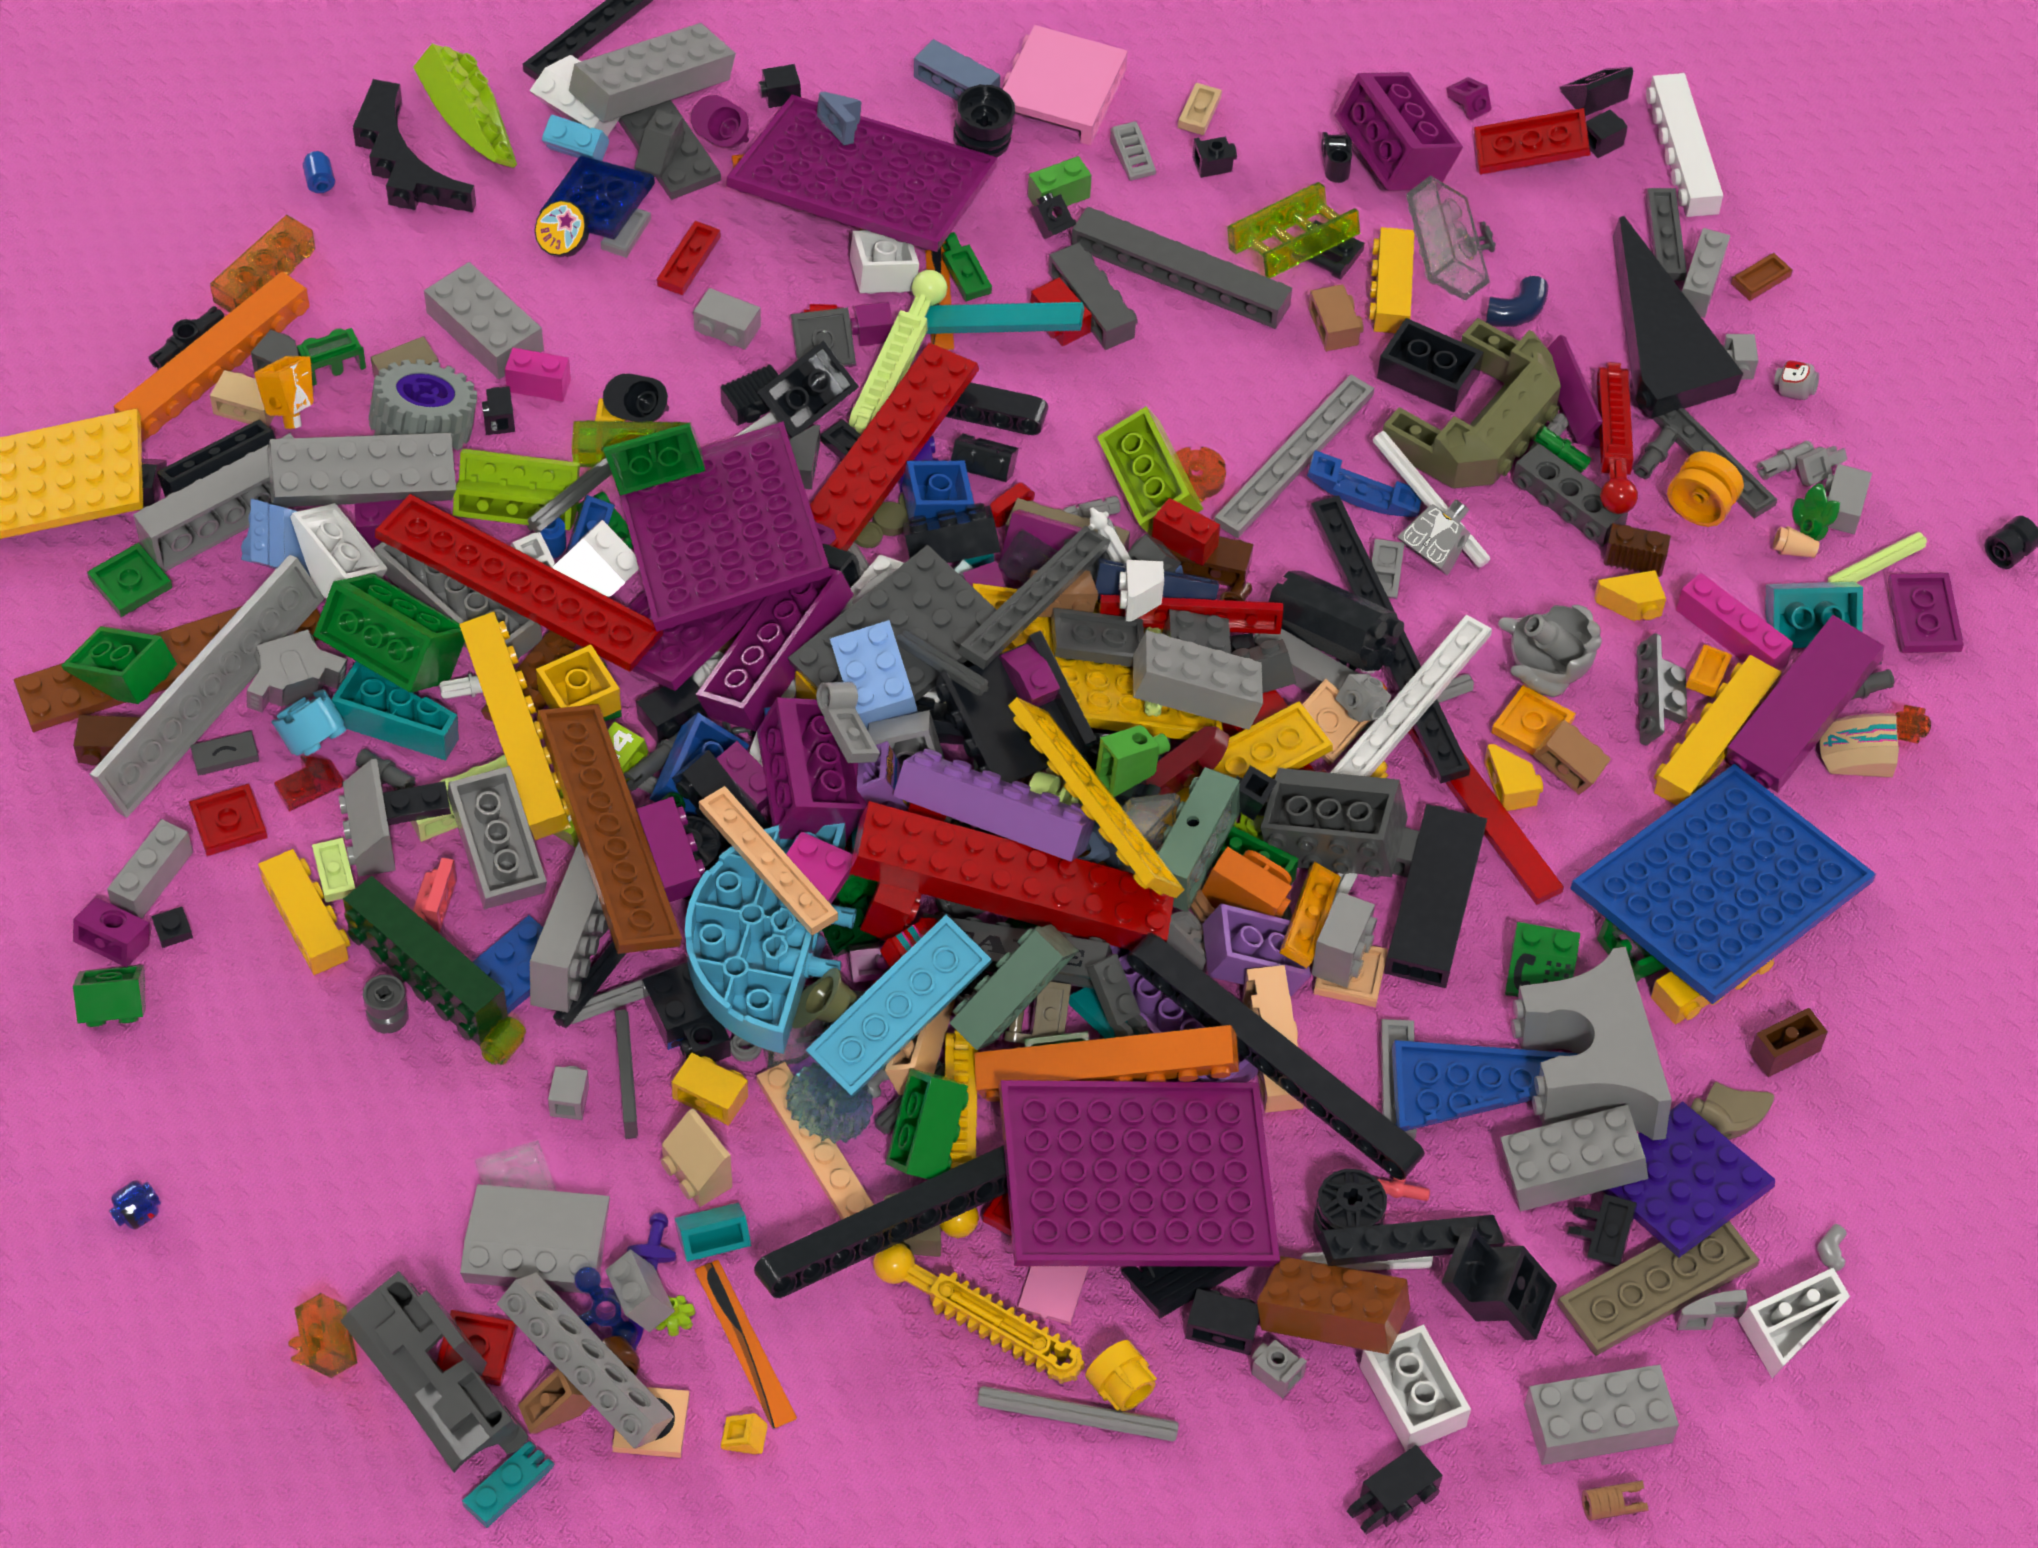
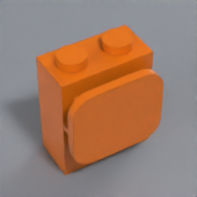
(1249, 883)

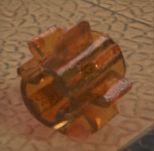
(1912, 724)

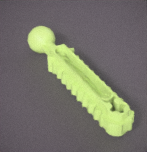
(899, 348)

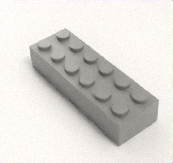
(651, 72)
(360, 469)
(204, 511)
(455, 598)
(567, 940)

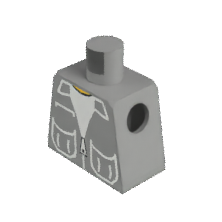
(1438, 535)

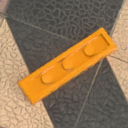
(1310, 914)

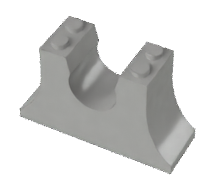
(1608, 1027)

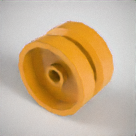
(1705, 488)

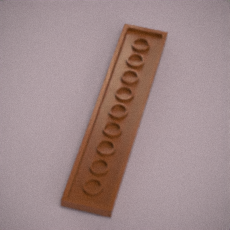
(58, 696)
(609, 829)

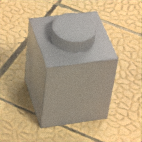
(568, 1092)

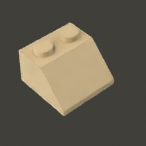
(697, 1160)

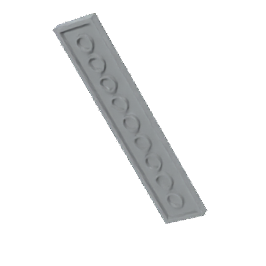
(205, 687)

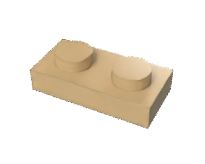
(1199, 108)

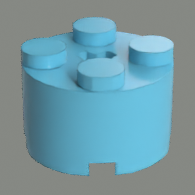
(308, 723)

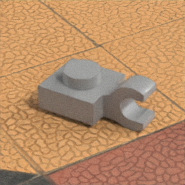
(1817, 463)

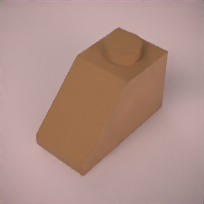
(552, 1403)

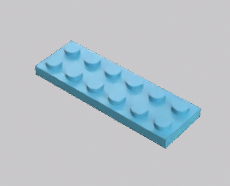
(899, 1005)

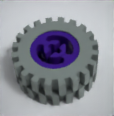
(423, 401)

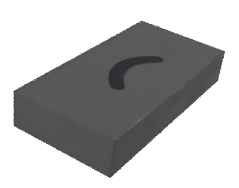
(224, 753)

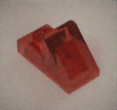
(313, 781)

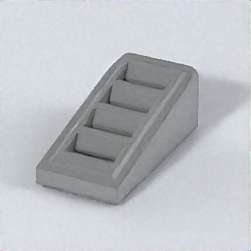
(1128, 135)

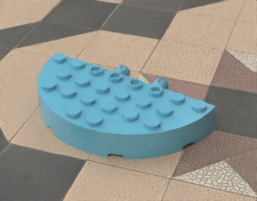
(750, 950)

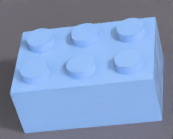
(876, 668)

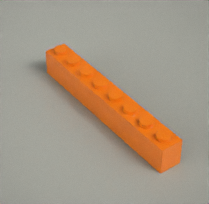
(216, 350)
(1126, 1058)

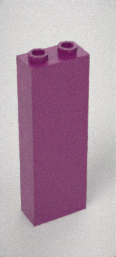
(1805, 703)

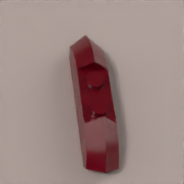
(1189, 759)

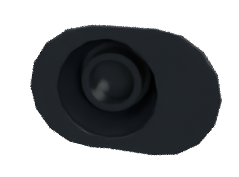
(635, 398)

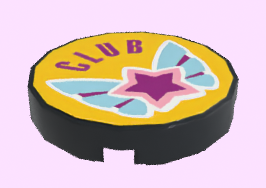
(562, 229)

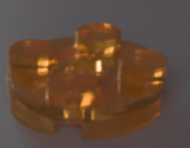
(1213, 469)

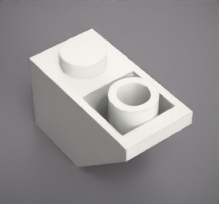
(1141, 587)

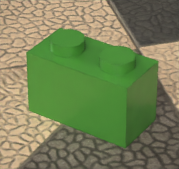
(1066, 178)

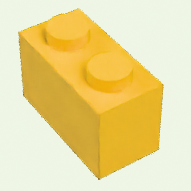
(710, 1088)

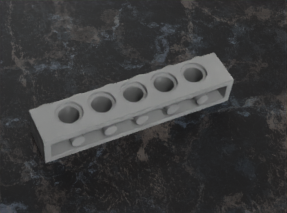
(585, 1360)

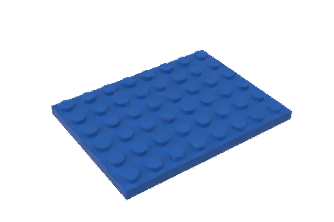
(1723, 883)

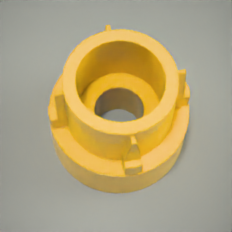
(1121, 1376)

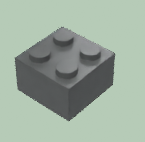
(1199, 629)

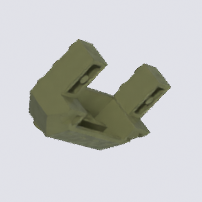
(1502, 431)

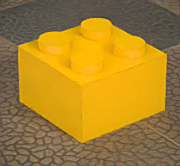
(579, 681)

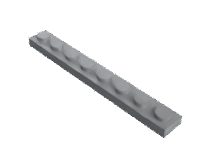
(1294, 456)

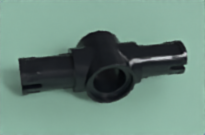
(184, 334)

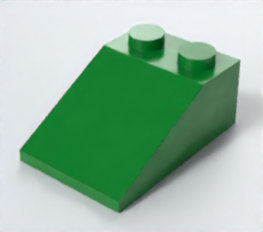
(122, 663)

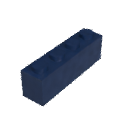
(1175, 584)

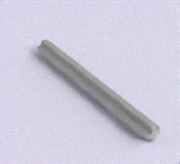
(1078, 1413)

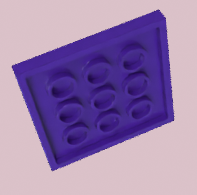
(1692, 1182)

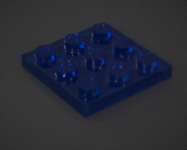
(604, 192)

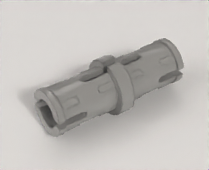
(1783, 460)

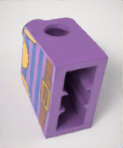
(878, 779)

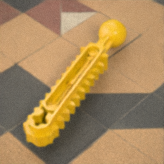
(961, 1068)
(980, 1313)

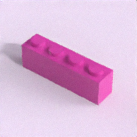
(1732, 623)

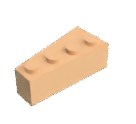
(1269, 997)

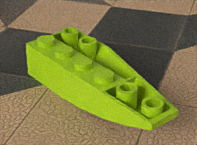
(465, 101)

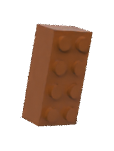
(1334, 1304)

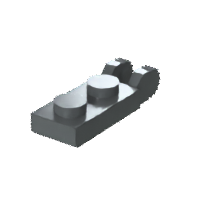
(1117, 997)

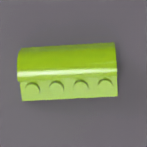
(510, 486)

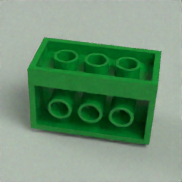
(390, 632)

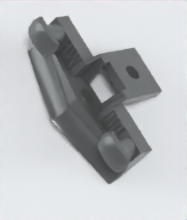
(452, 1406)

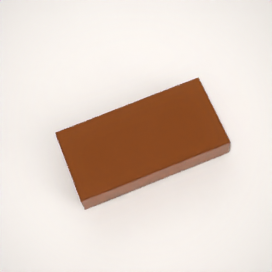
(1761, 276)

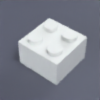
(882, 263)

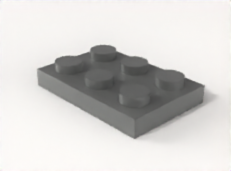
(1095, 637)

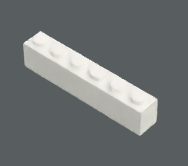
(1684, 145)

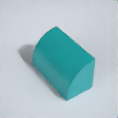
(713, 1231)

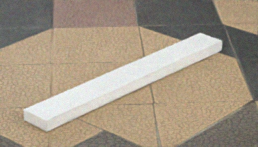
(1414, 698)

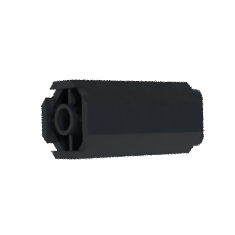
(1338, 621)

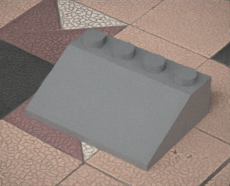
(533, 1232)

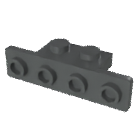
(1660, 690)

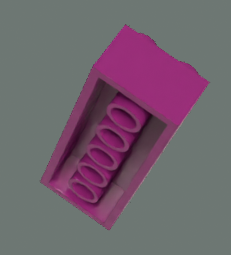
(757, 662)

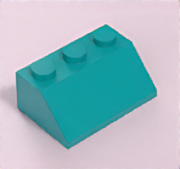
(1804, 608)

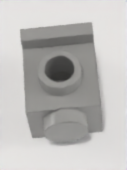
(1744, 352)
(1279, 1376)

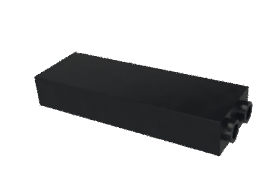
(1435, 896)

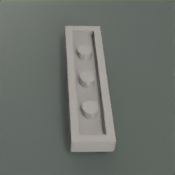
(1390, 1031)

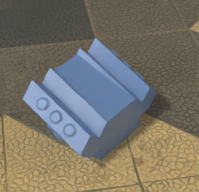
(270, 536)

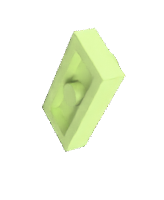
(333, 869)

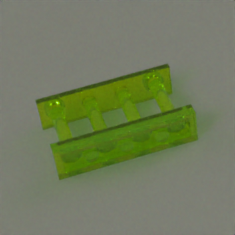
(1284, 214)

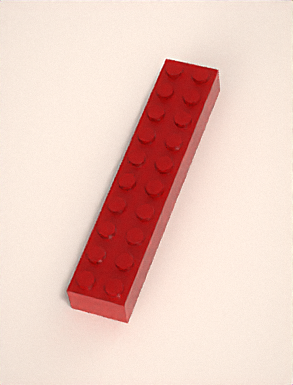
(1006, 877)

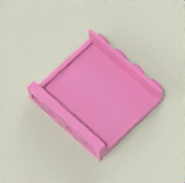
(1065, 79)

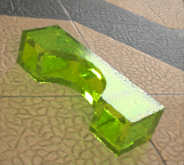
(592, 436)

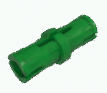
(1562, 448)

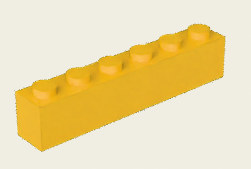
(1720, 723)

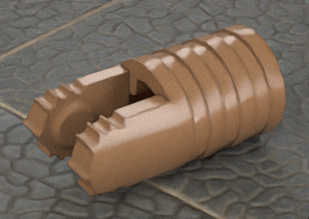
(1609, 1501)

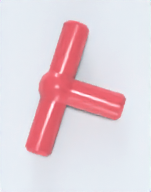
(1398, 1188)

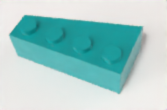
(395, 715)

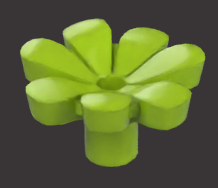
(679, 1317)

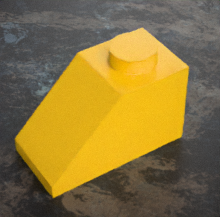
(1632, 595)
(1512, 778)

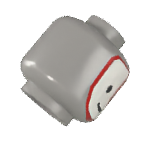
(1797, 380)

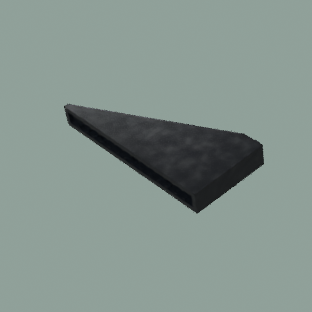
(1669, 345)

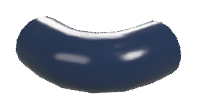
(1519, 309)

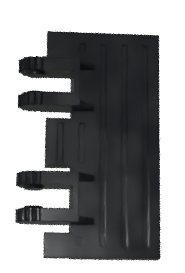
(1173, 1286)

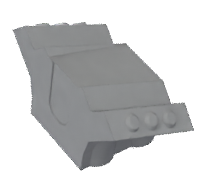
(292, 670)

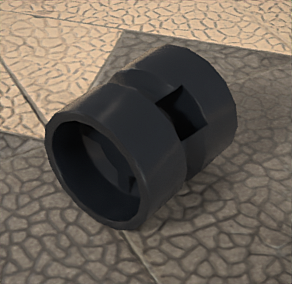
(2012, 542)

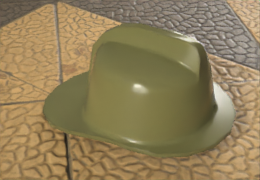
(824, 1000)

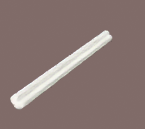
(1424, 490)

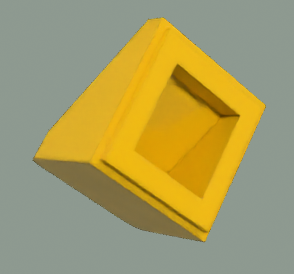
(744, 1434)

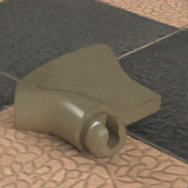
(1733, 1110)

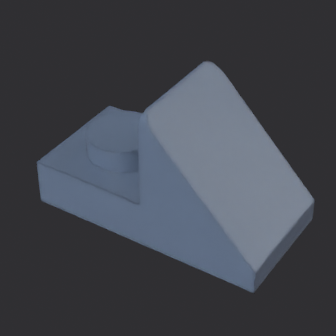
(839, 115)

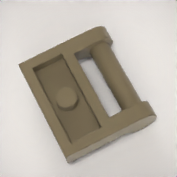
(1048, 1014)

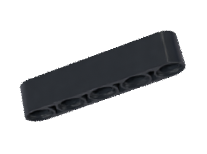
(1000, 409)

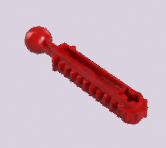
(1615, 438)

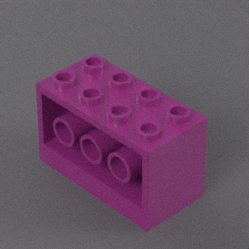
(1397, 129)
(806, 771)

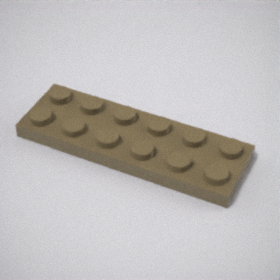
(1654, 1287)

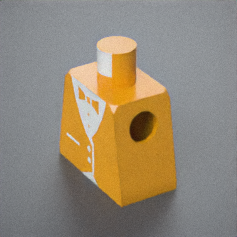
(286, 388)

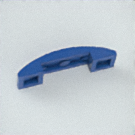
(1362, 491)

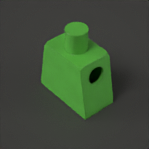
(1129, 758)

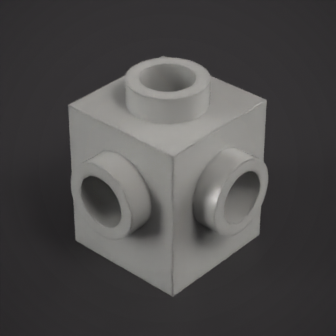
(1363, 697)

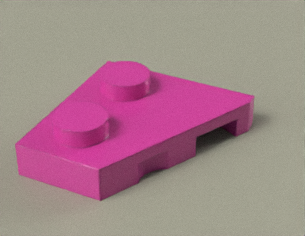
(821, 863)

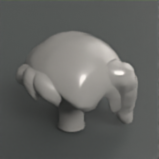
(1553, 647)

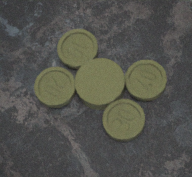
(886, 521)

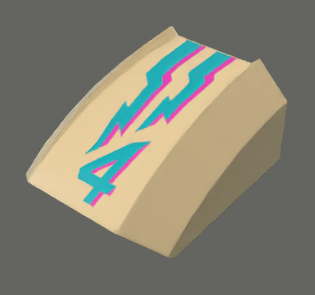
(1861, 745)

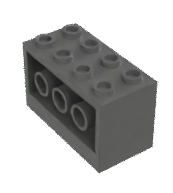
(1337, 820)

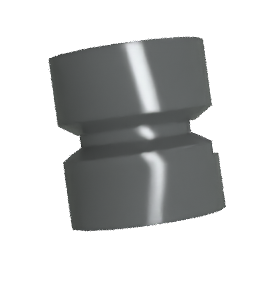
(385, 1004)

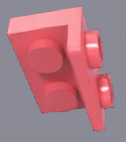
(436, 894)

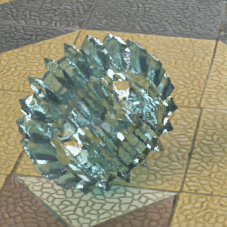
(826, 1107)

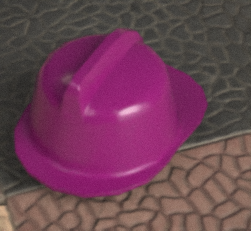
(720, 121)

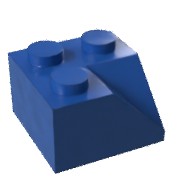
(936, 487)

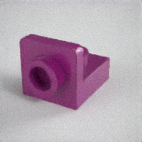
(1472, 95)

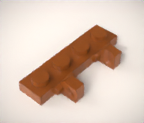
(546, 651)

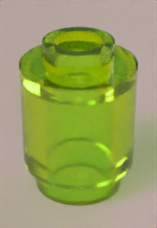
(502, 1041)

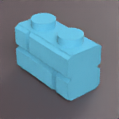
(574, 138)

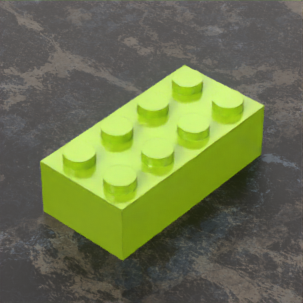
(1147, 466)

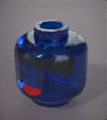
(135, 1204)

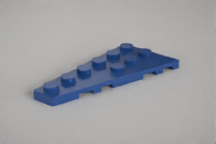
(1458, 1081)

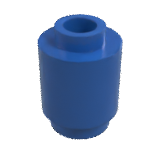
(318, 172)
(555, 537)

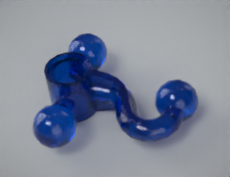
(588, 1281)

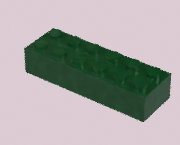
(424, 960)

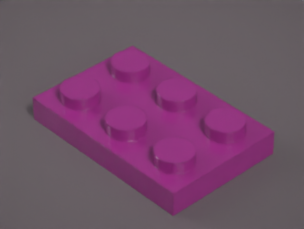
(1925, 612)

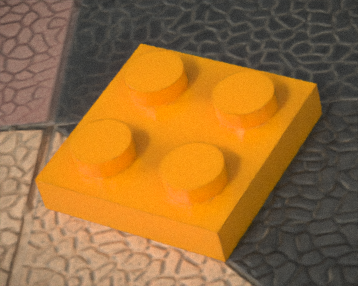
(1530, 719)

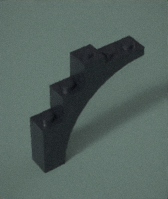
(390, 157)

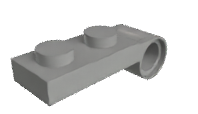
(838, 707)

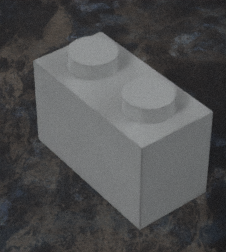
(727, 318)
(1850, 489)
(639, 1290)

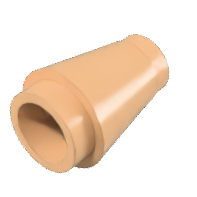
(1794, 543)

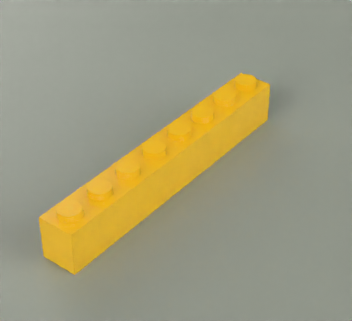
(515, 725)

